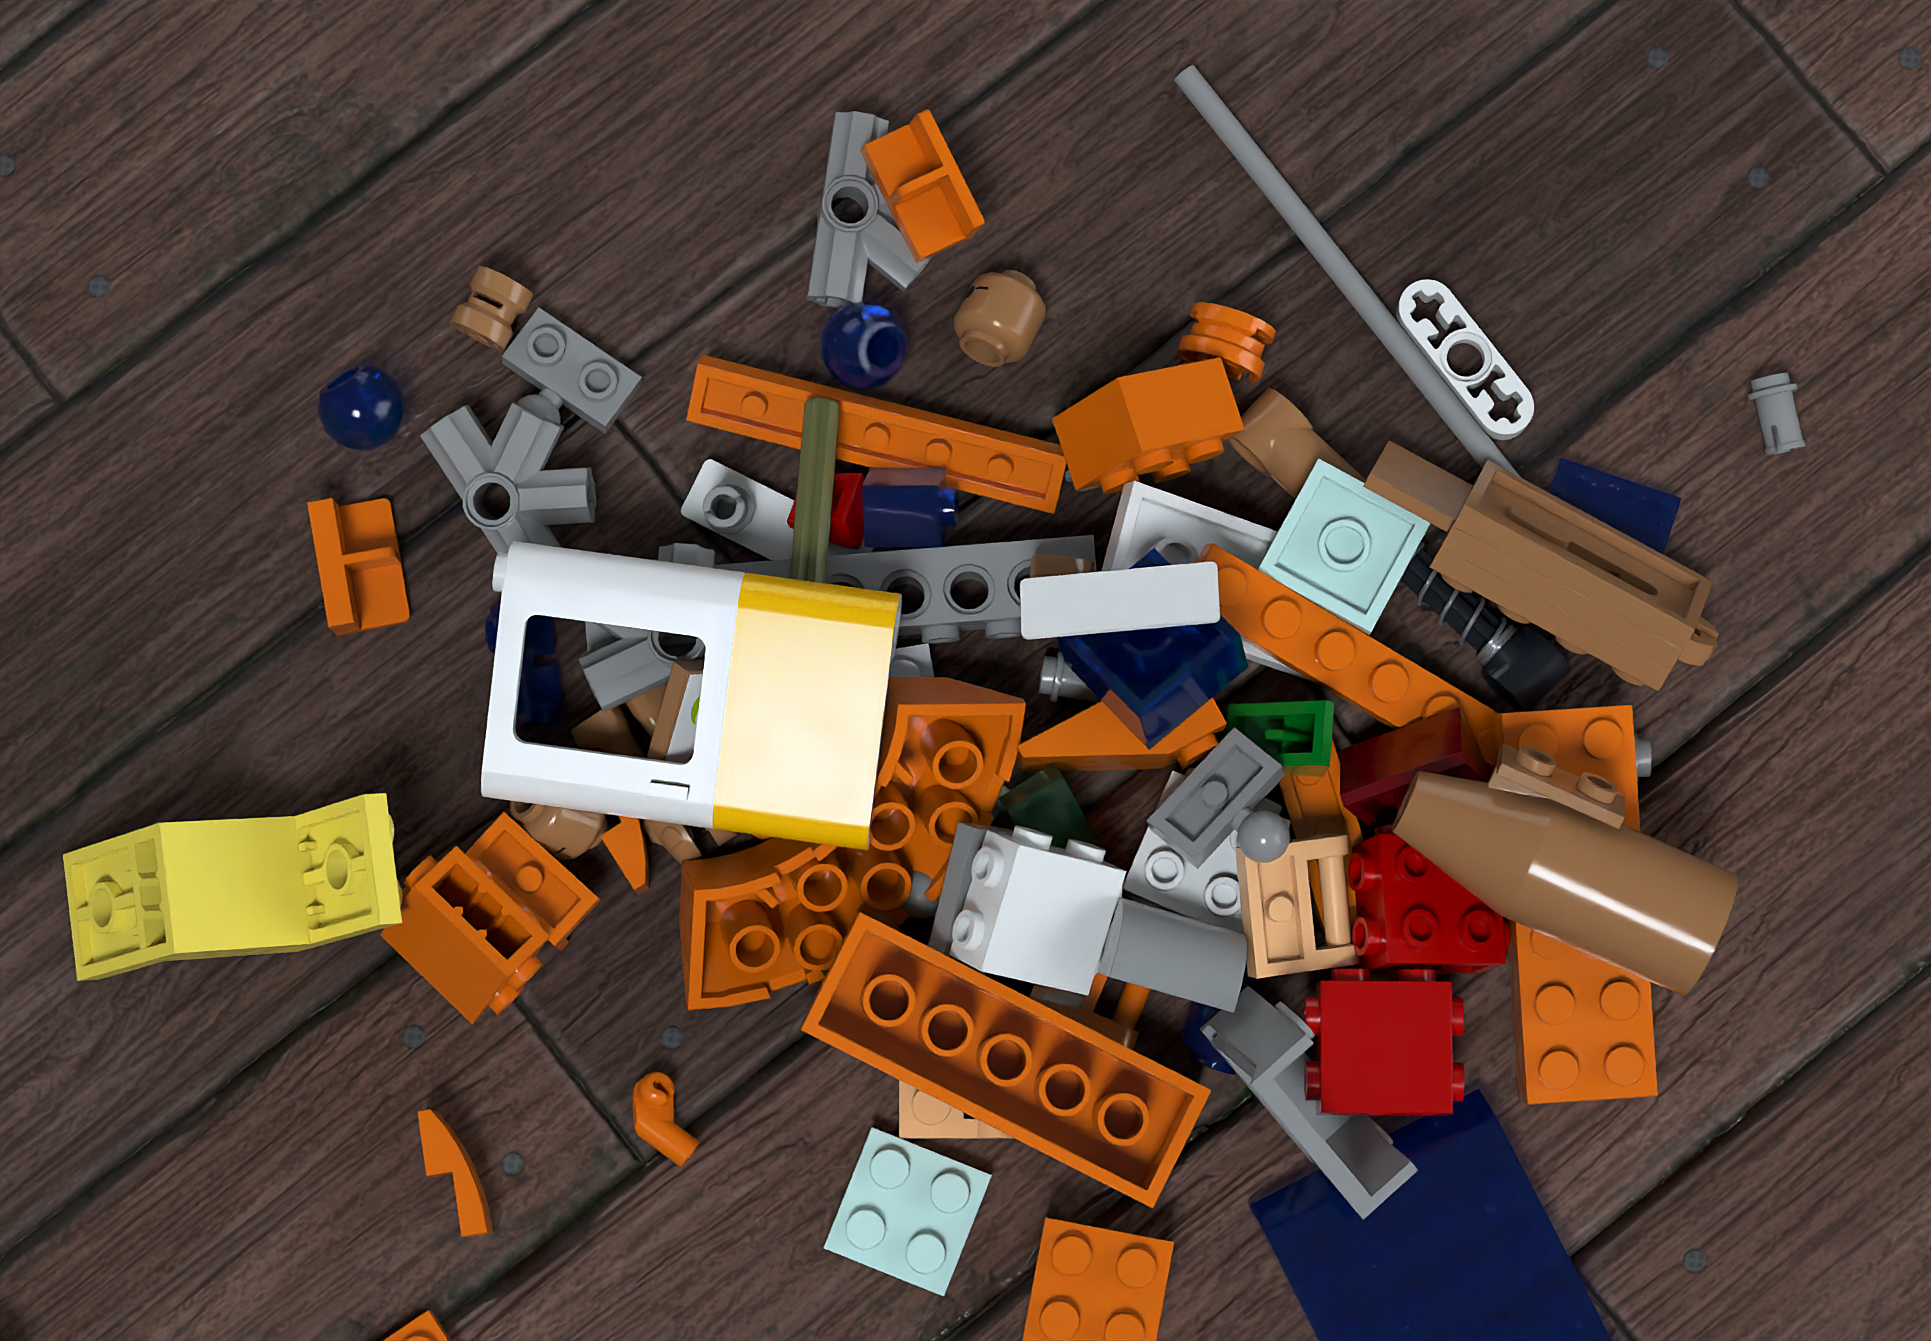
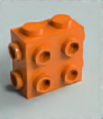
(466, 934)

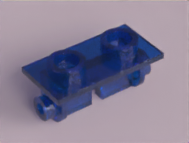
(538, 685)

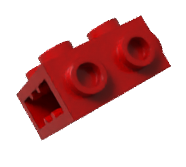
(1418, 914)
(1384, 1045)

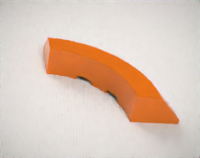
(787, 904)

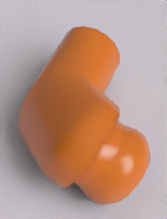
(655, 1118)

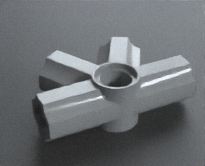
(847, 248)
(517, 463)
(637, 659)

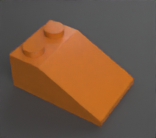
(1102, 742)

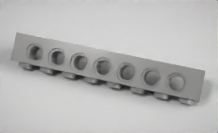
(930, 570)

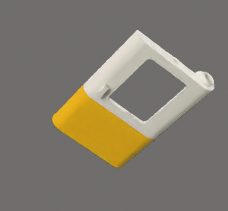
(782, 707)

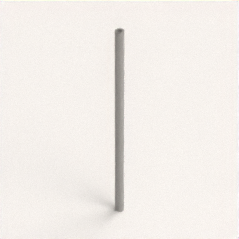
(1340, 269)

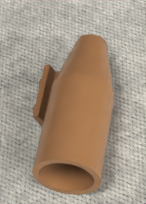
(1563, 864)

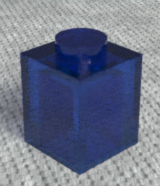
(907, 507)

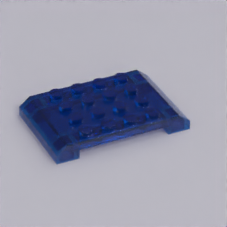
(1443, 1257)

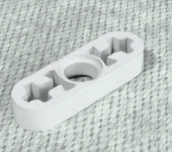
(1452, 311)

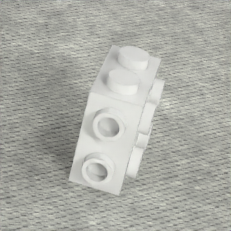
(1173, 884)
(1037, 910)

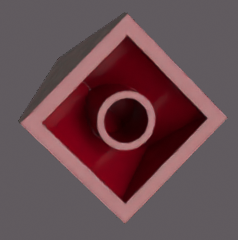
(1382, 768)

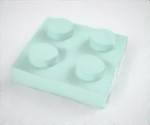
(1343, 546)
(907, 1211)

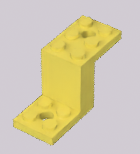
(232, 887)

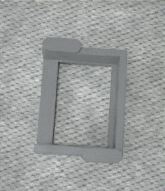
(1269, 1056)

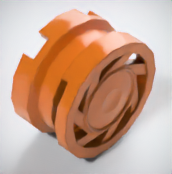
(1228, 335)

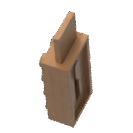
(1556, 567)

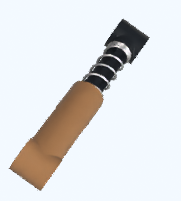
(1518, 663)

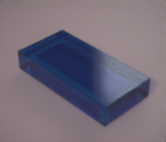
(1620, 503)

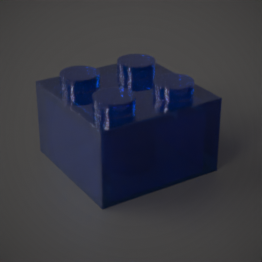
(1156, 674)

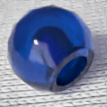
(863, 345)
(362, 408)

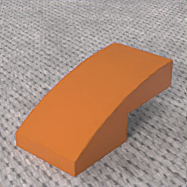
(630, 851)
(447, 1156)

